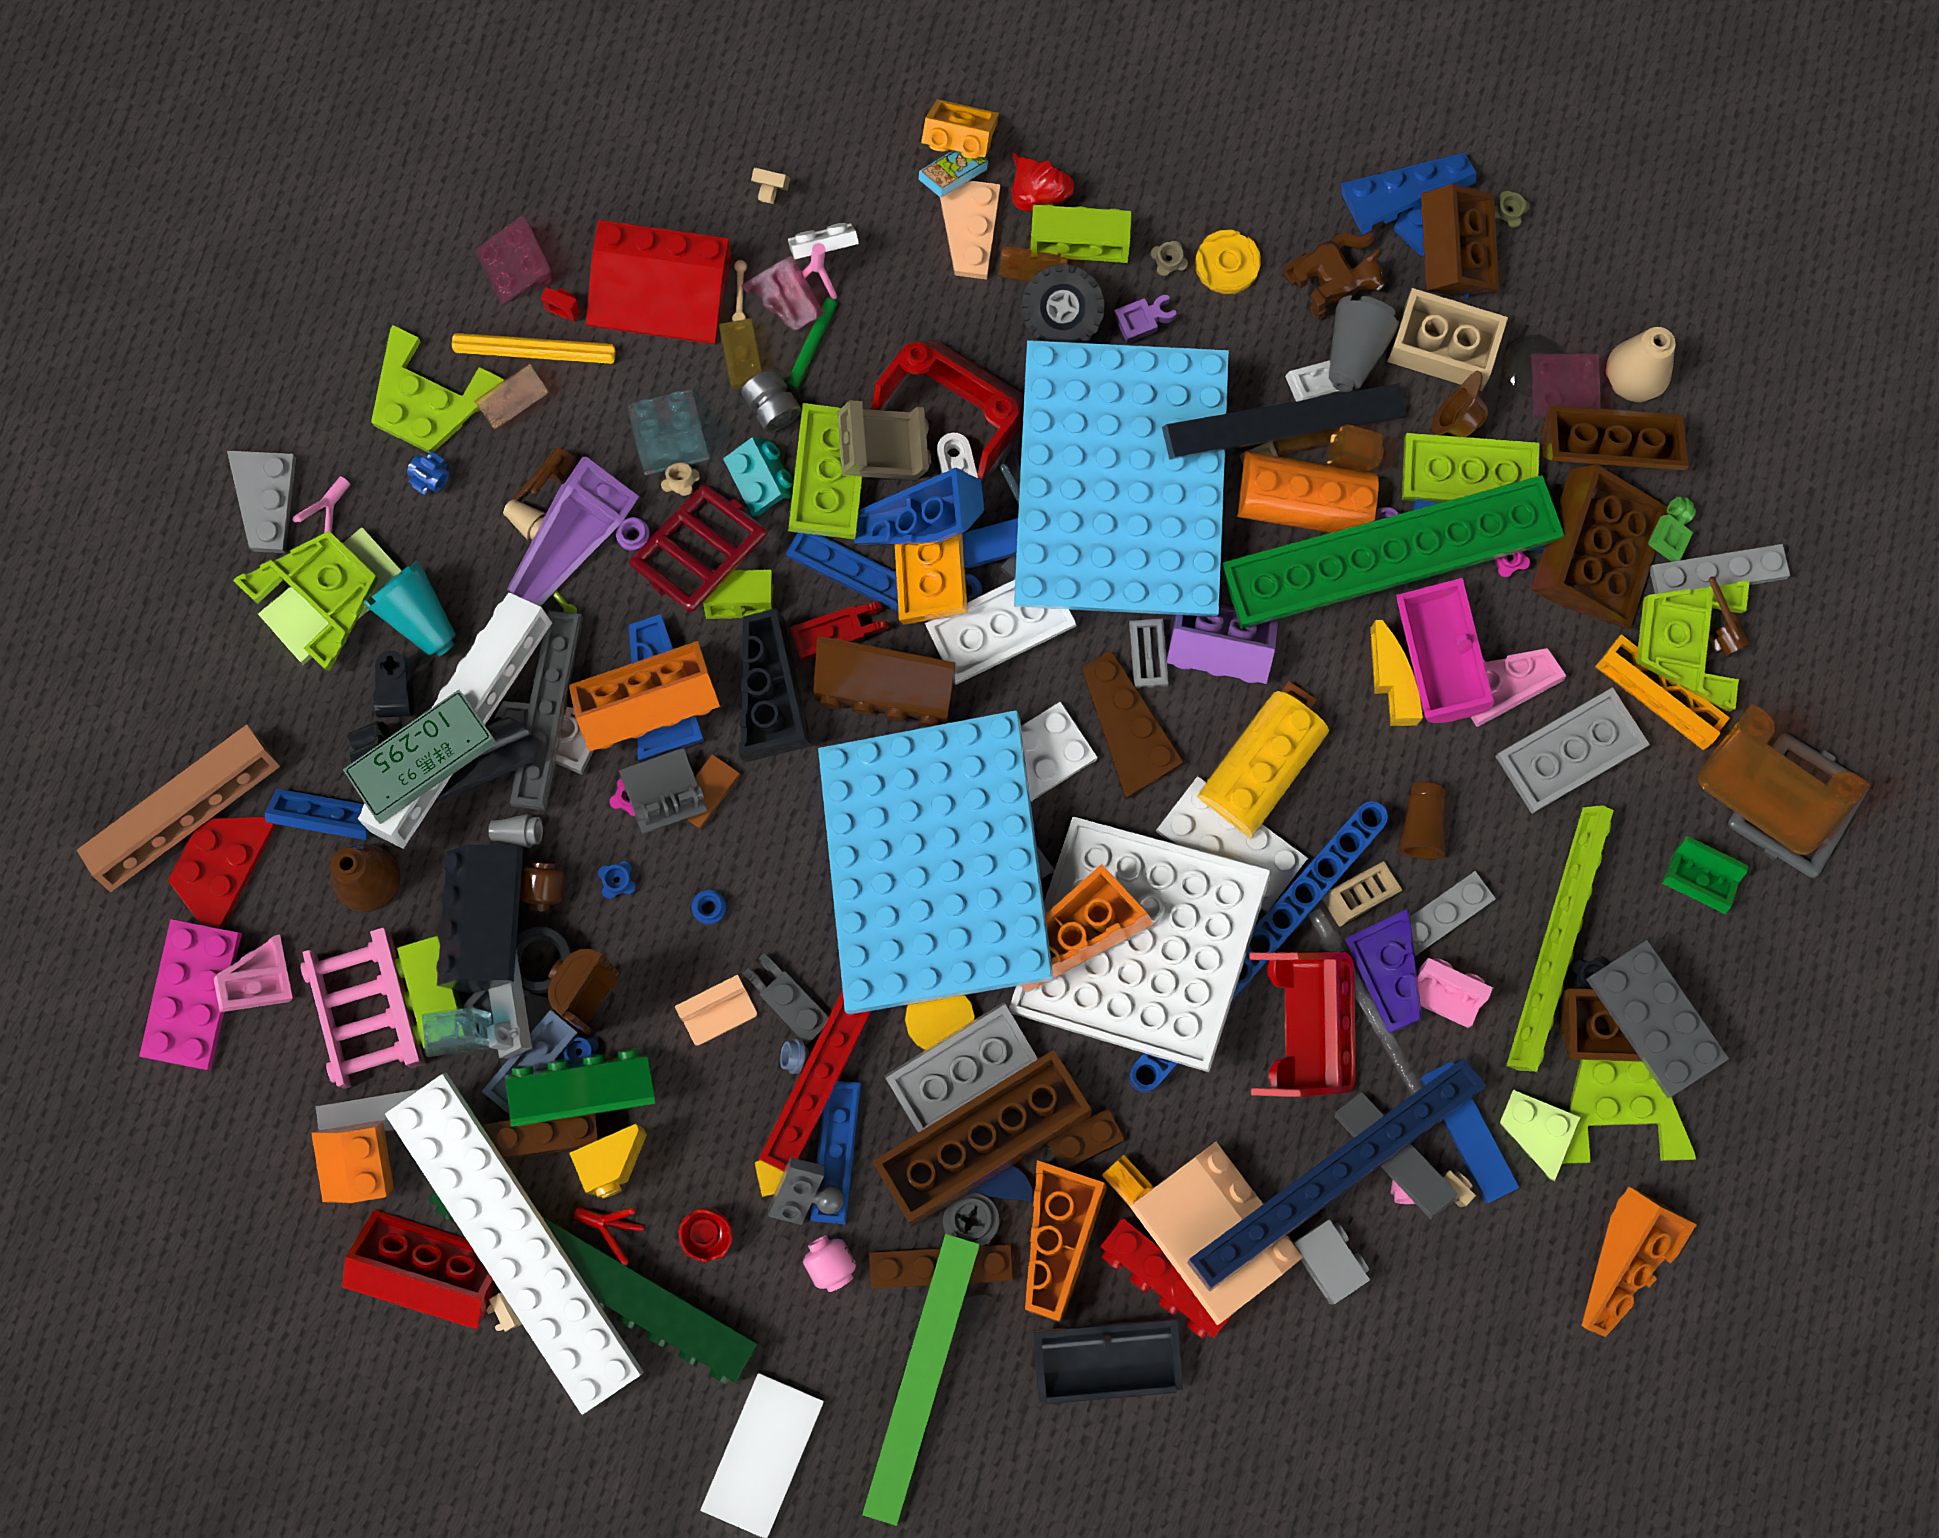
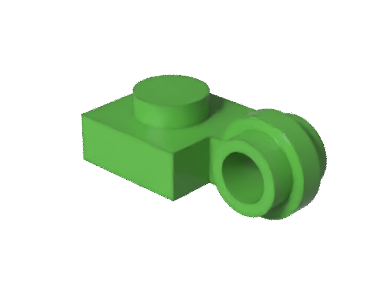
(1670, 534)

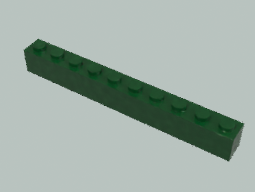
(652, 1307)

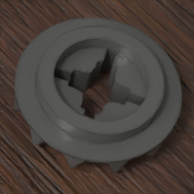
(964, 1207)

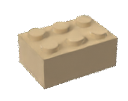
(1446, 338)

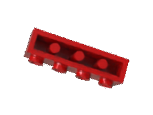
(1154, 1271)

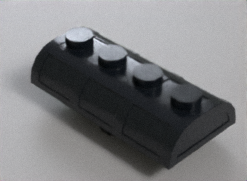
(1108, 1361)

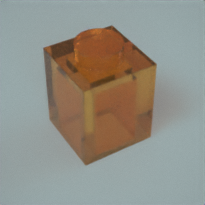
(1355, 448)

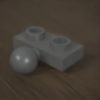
(799, 1189)

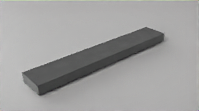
(548, 708)

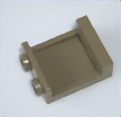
(883, 442)

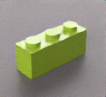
(1081, 233)
(418, 967)

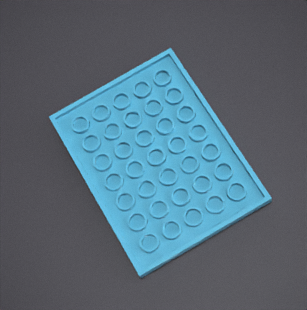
(1098, 497)
(934, 863)

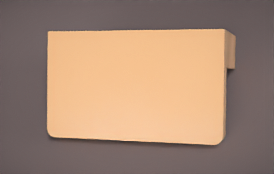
(716, 1010)

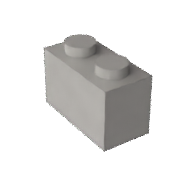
(1331, 1261)

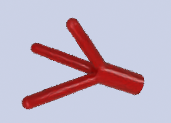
(602, 1222)

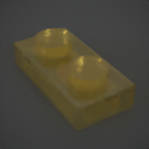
(740, 352)

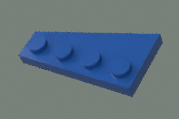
(1391, 192)
(649, 639)

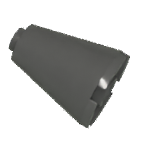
(1359, 339)

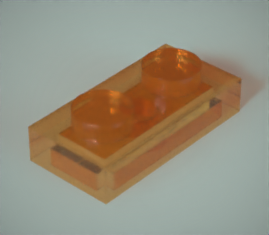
(511, 396)

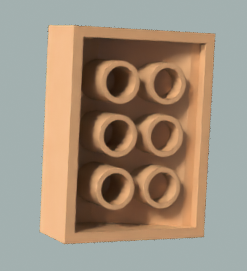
(1196, 1209)

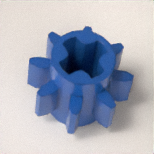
(428, 472)

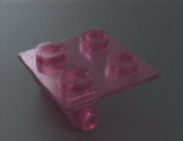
(513, 260)
(1564, 381)

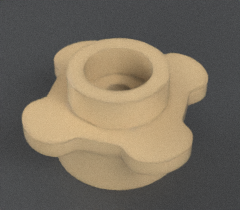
(680, 479)

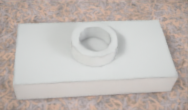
(1311, 382)

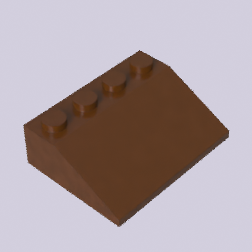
(1605, 547)
(883, 682)

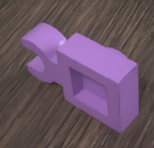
(1140, 319)

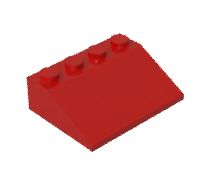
(657, 282)

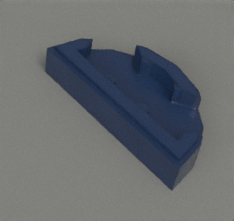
(1008, 1185)

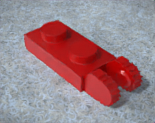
(837, 625)

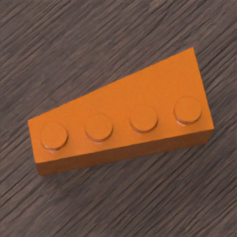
(1091, 921)

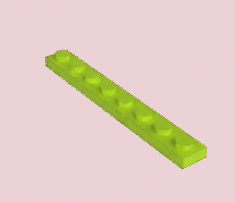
(1560, 938)

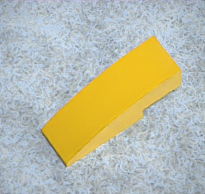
(1394, 676)

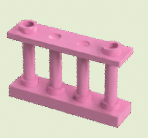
(397, 1016)

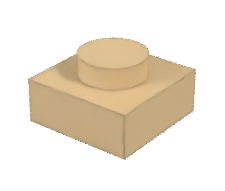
(1461, 1186)

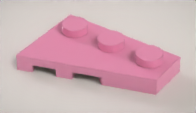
(1518, 680)

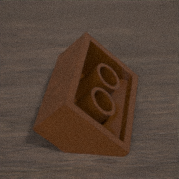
(1459, 240)
(1590, 1029)

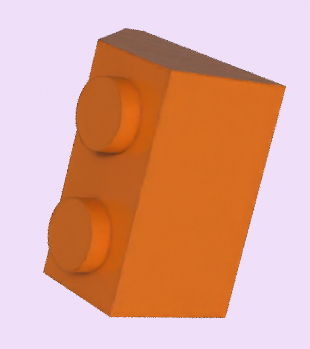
(353, 1163)

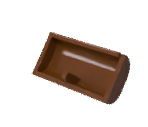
(581, 986)

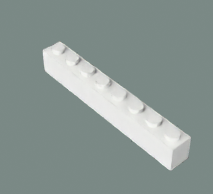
(484, 680)

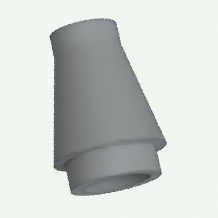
(517, 830)

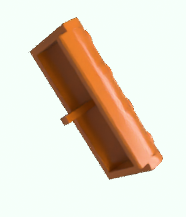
(1306, 493)

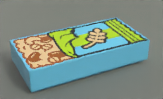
(951, 172)

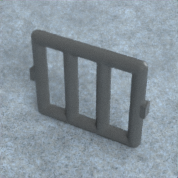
(1773, 848)

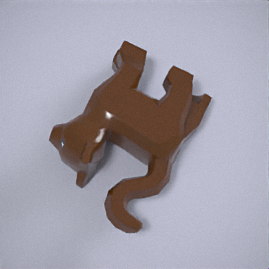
(1334, 273)

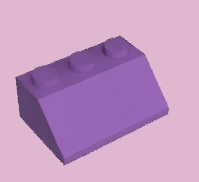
(1222, 646)

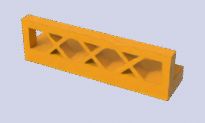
(1658, 698)

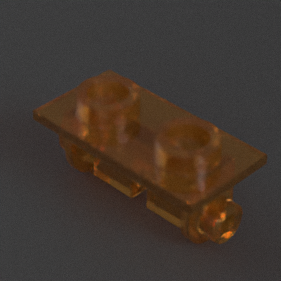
(1019, 265)

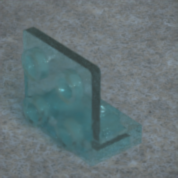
(667, 431)

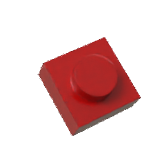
(561, 303)

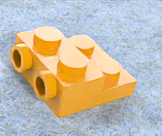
(959, 128)

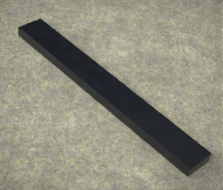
(1283, 421)

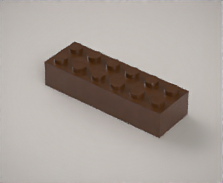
(982, 1138)

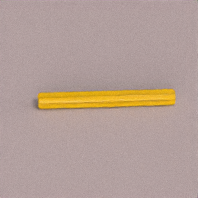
(533, 348)

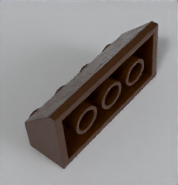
(1614, 437)

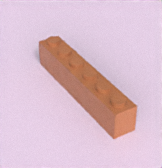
(177, 808)

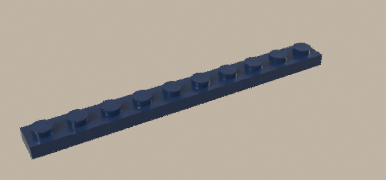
(1335, 1175)

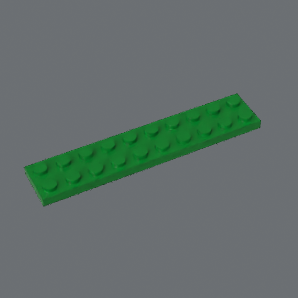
(1391, 551)

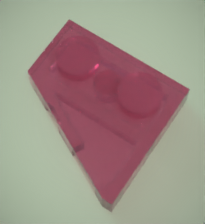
(786, 293)

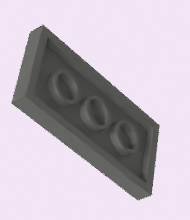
(1657, 1019)

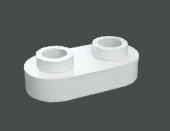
(963, 461)

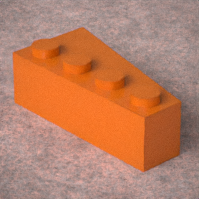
(1060, 1234)

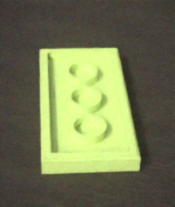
(298, 622)

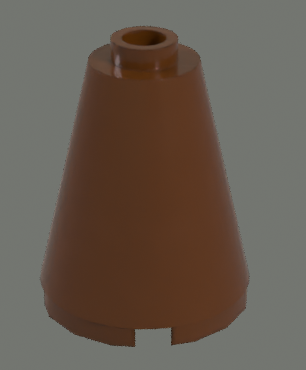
(364, 877)

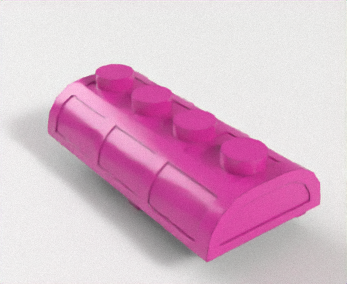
(1445, 652)

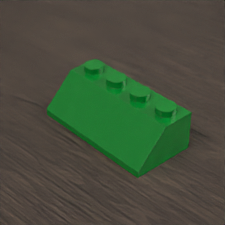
(579, 1088)

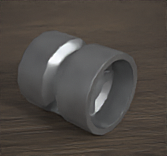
(769, 397)

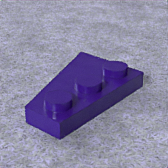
(1389, 969)

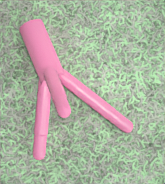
(816, 265)
(328, 501)

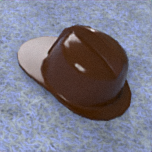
(1462, 410)

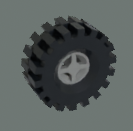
(1069, 319)

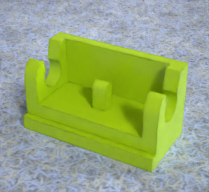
(741, 595)

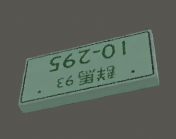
(419, 756)

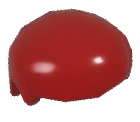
(705, 1234)

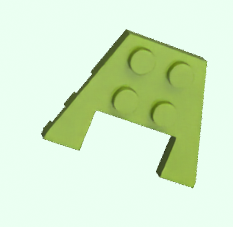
(417, 407)
(328, 580)
(1677, 635)
(1624, 1095)

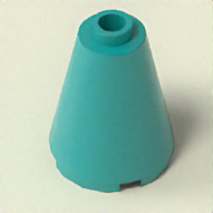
(414, 610)

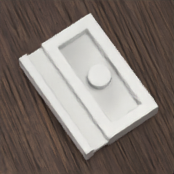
(833, 238)

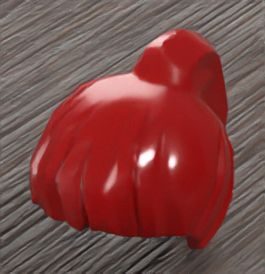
(1039, 184)

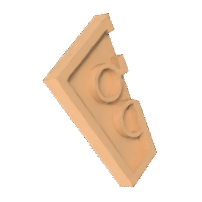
(970, 226)

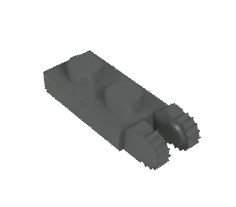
(789, 1001)

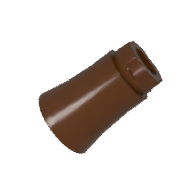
(1424, 823)

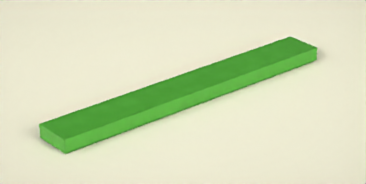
(921, 1379)

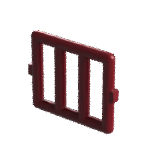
(685, 516)

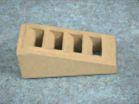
(1342, 903)

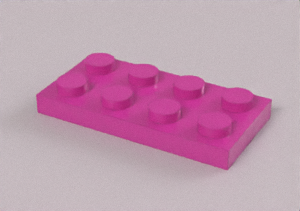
(184, 1006)

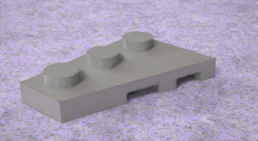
(572, 747)

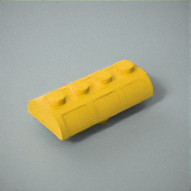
(1263, 762)

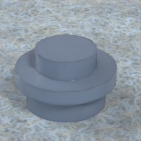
(794, 1056)

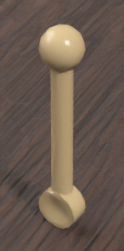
(740, 266)

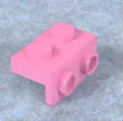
(1451, 992)

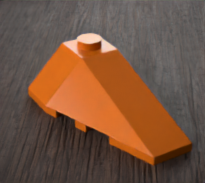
(1635, 1244)

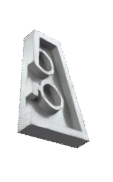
(264, 496)

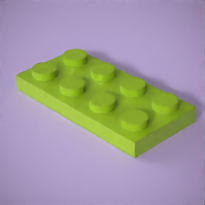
(1454, 467)
(822, 497)

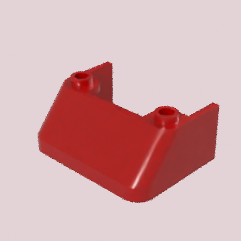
(999, 401)
(1317, 1024)

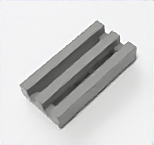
(1150, 681)

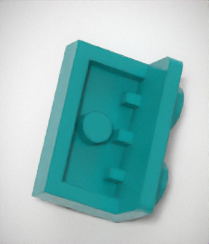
(759, 474)

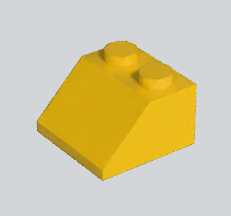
(609, 1161)

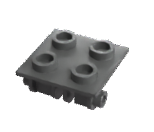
(663, 791)

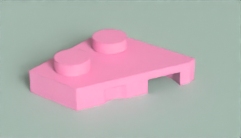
(255, 979)

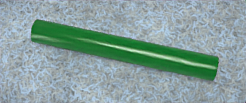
(811, 344)

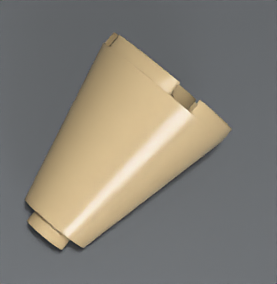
(1642, 365)

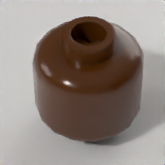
(541, 884)

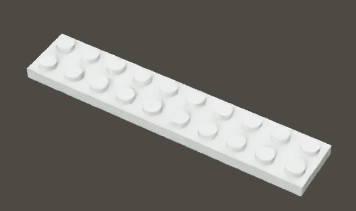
(514, 1243)

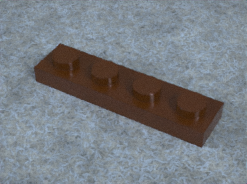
(917, 1267)

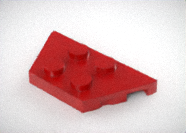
(219, 866)

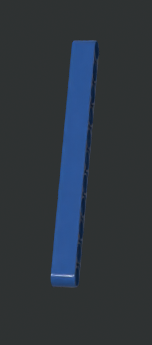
(1293, 909)

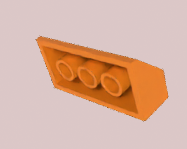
(643, 696)

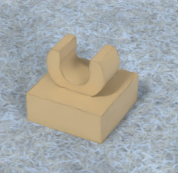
(769, 183)
(504, 1312)

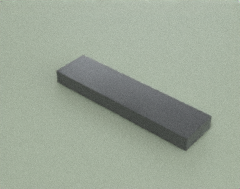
(1407, 1167)

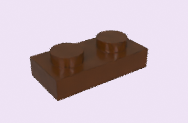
(1086, 1140)

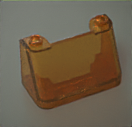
(1775, 790)

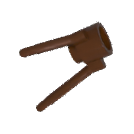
(556, 467)
(1732, 636)

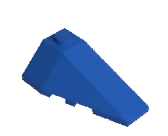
(923, 512)

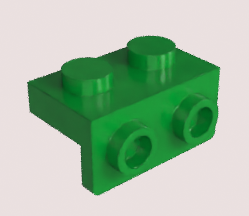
(1704, 874)

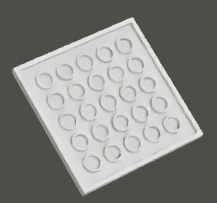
(1171, 981)

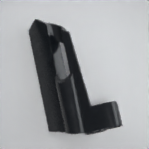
(513, 750)

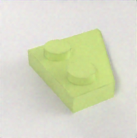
(1540, 1130)

